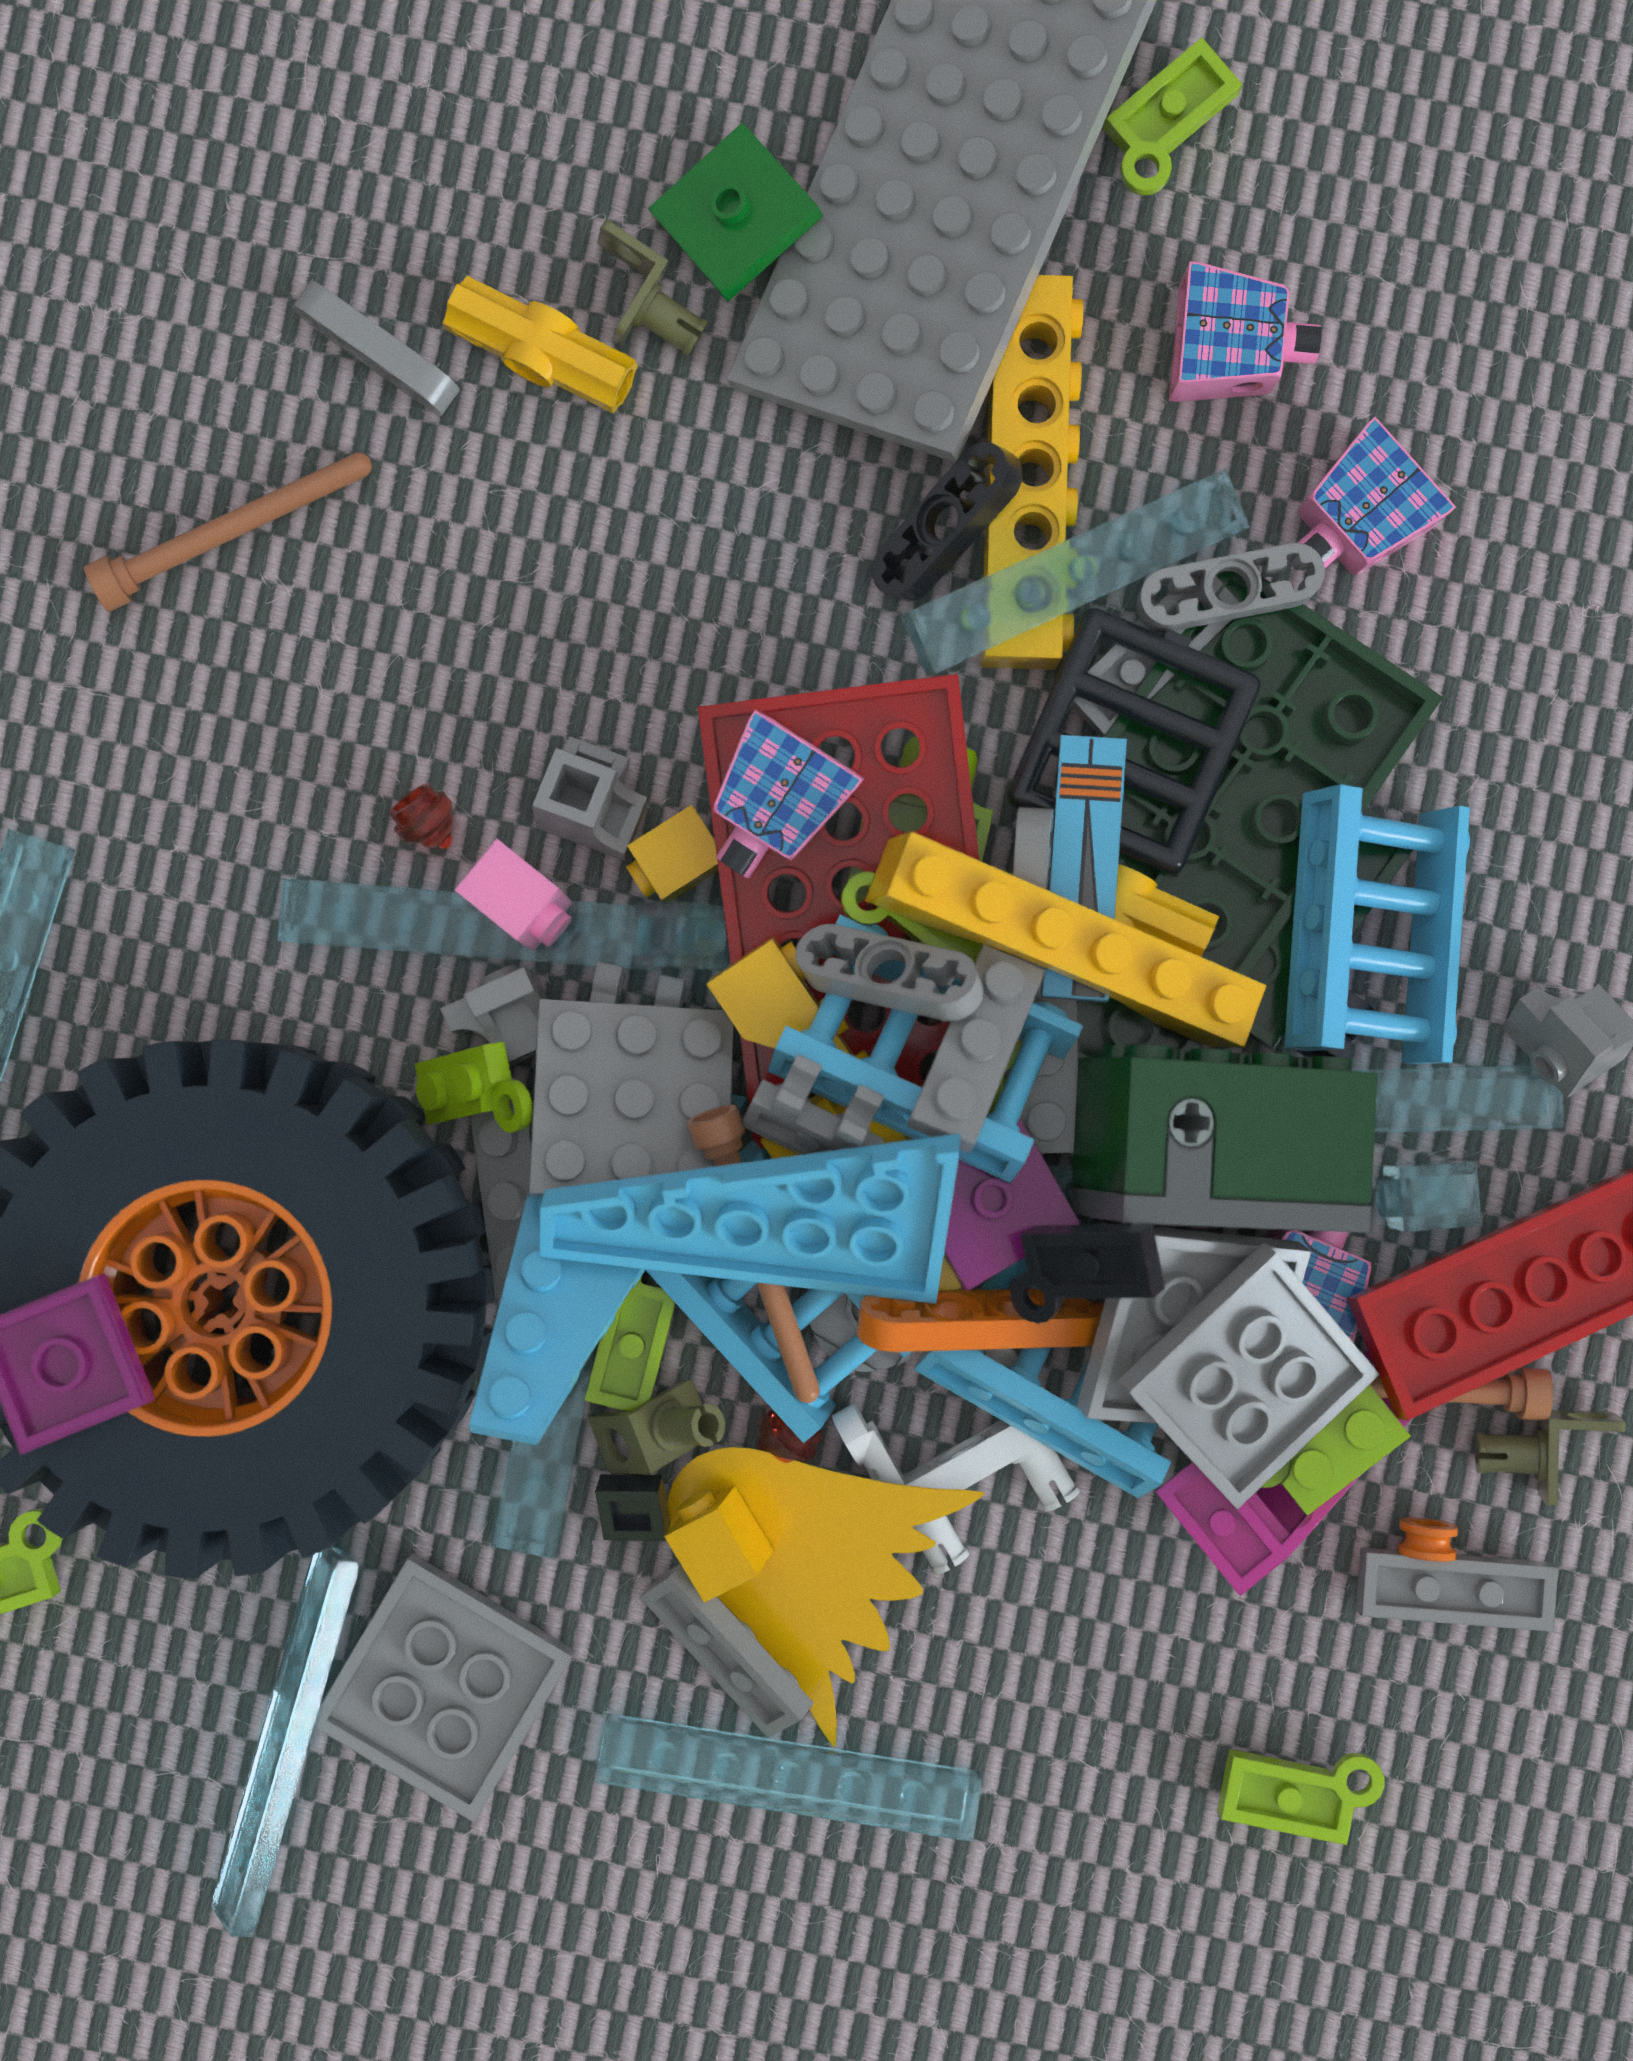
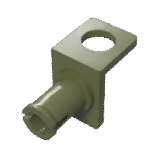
(650, 305)
(658, 1430)
(1539, 1452)

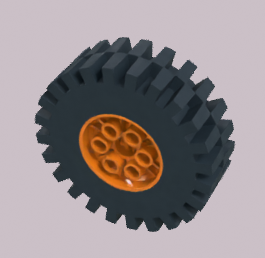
(376, 1251)

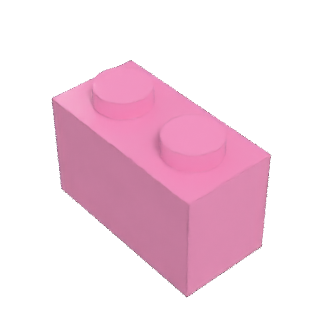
(516, 897)

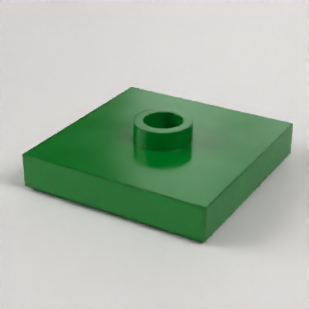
(735, 212)

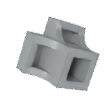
(587, 801)
(501, 1011)
(1571, 1037)

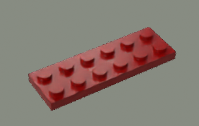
(1501, 1298)

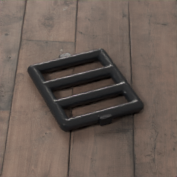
(1217, 741)

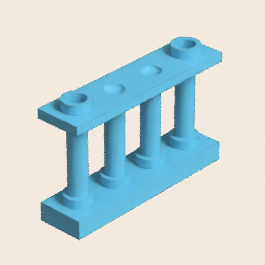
(1324, 925)
(1000, 1145)
(751, 1347)
(1018, 1400)

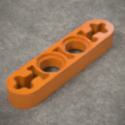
(972, 1323)

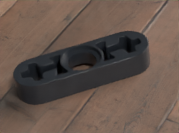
(972, 521)

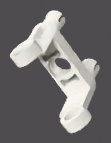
(959, 1467)

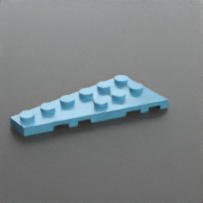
(816, 1221)
(545, 1332)

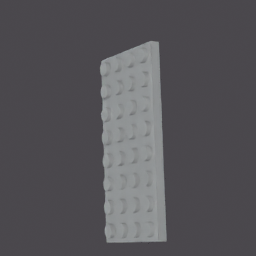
(936, 212)

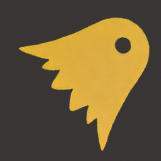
(828, 1558)

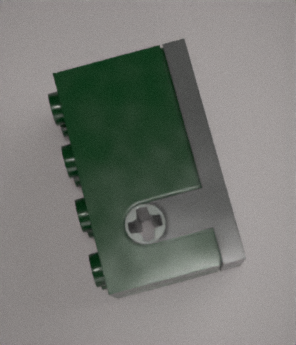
(1224, 1139)

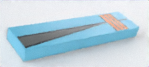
(1086, 838)

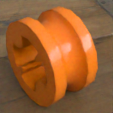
(1427, 1539)

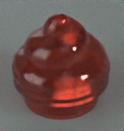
(424, 817)
(783, 1442)

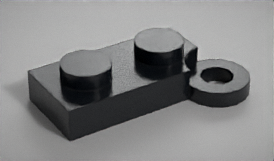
(1086, 1264)

